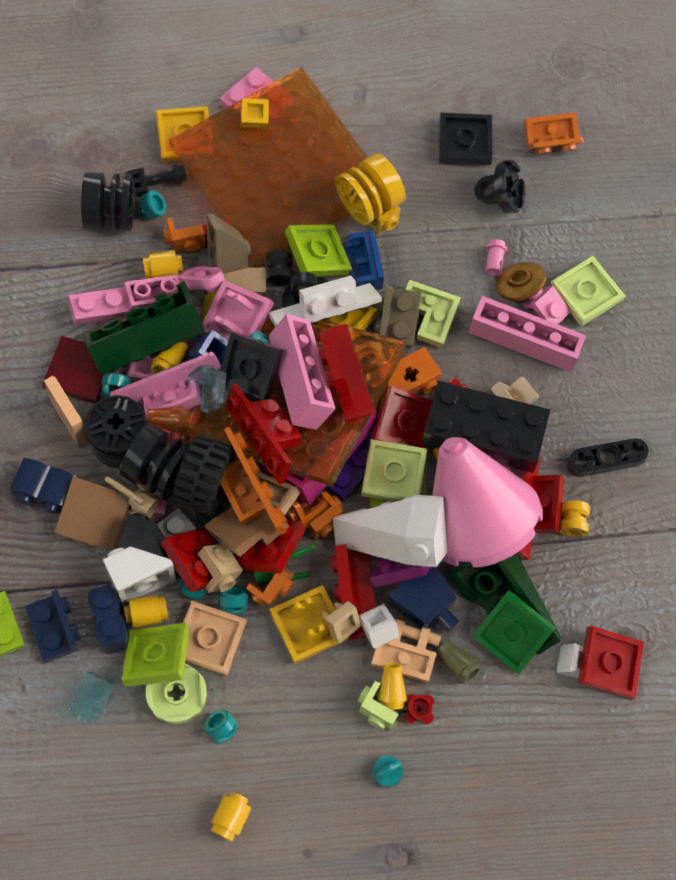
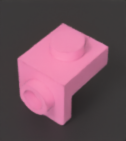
(548, 305)

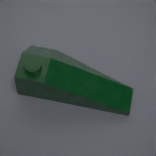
(490, 583)

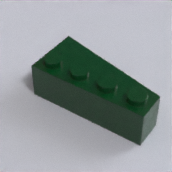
(145, 331)

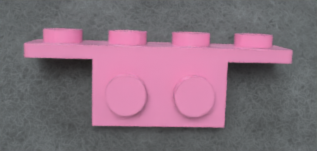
(169, 386)

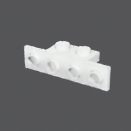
(329, 300)

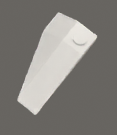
(400, 531)

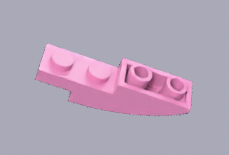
(109, 303)

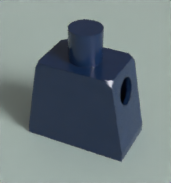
(425, 601)

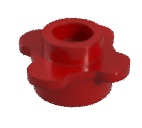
(425, 703)

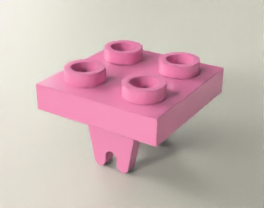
(237, 311)

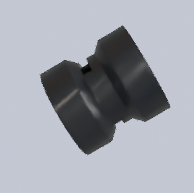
(279, 268)

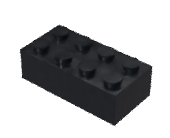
(494, 424)

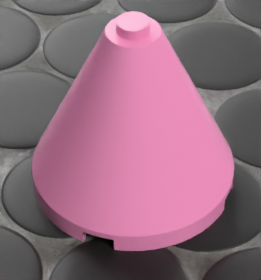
(485, 505)

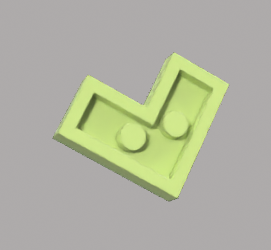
(438, 313)

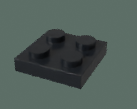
(465, 138)
(251, 366)

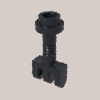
(142, 181)

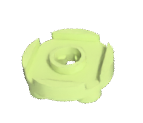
(187, 707)

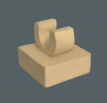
(342, 621)

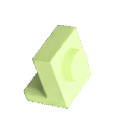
(378, 714)

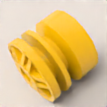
(370, 189)

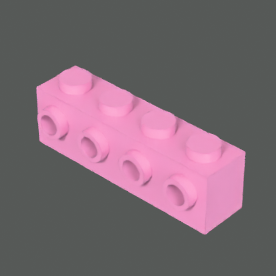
(527, 334)
(302, 373)

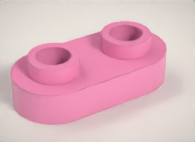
(202, 278)

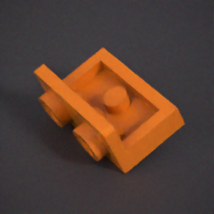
(552, 132)

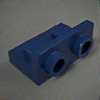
(51, 627)

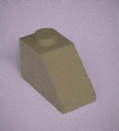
(226, 246)

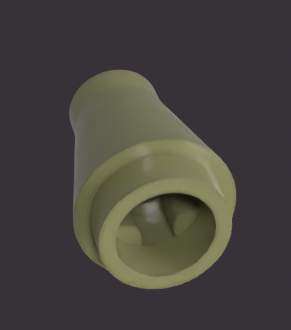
(460, 663)

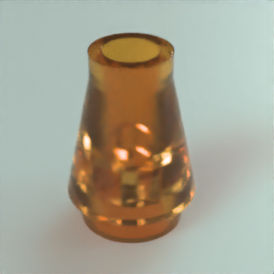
(170, 418)

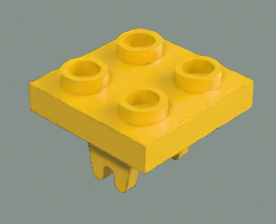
(303, 625)

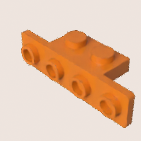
(244, 489)

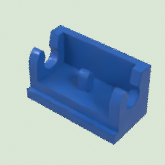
(364, 259)

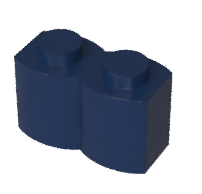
(41, 485)
(108, 616)

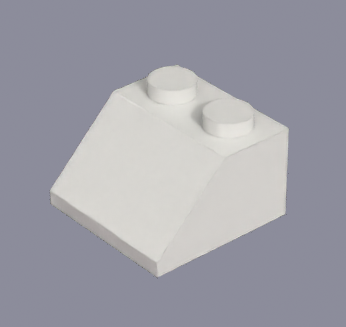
(137, 573)

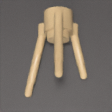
(141, 502)

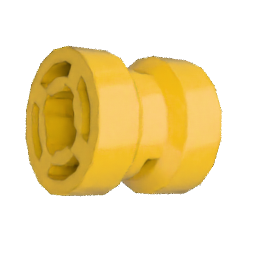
(574, 519)

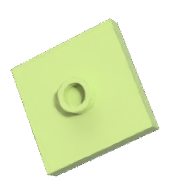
(587, 290)
(393, 471)

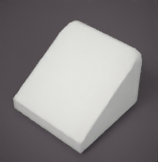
(379, 626)
(570, 660)

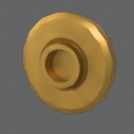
(521, 281)

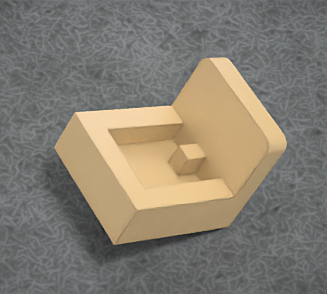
(519, 391)
(221, 566)

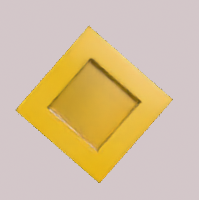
(254, 113)

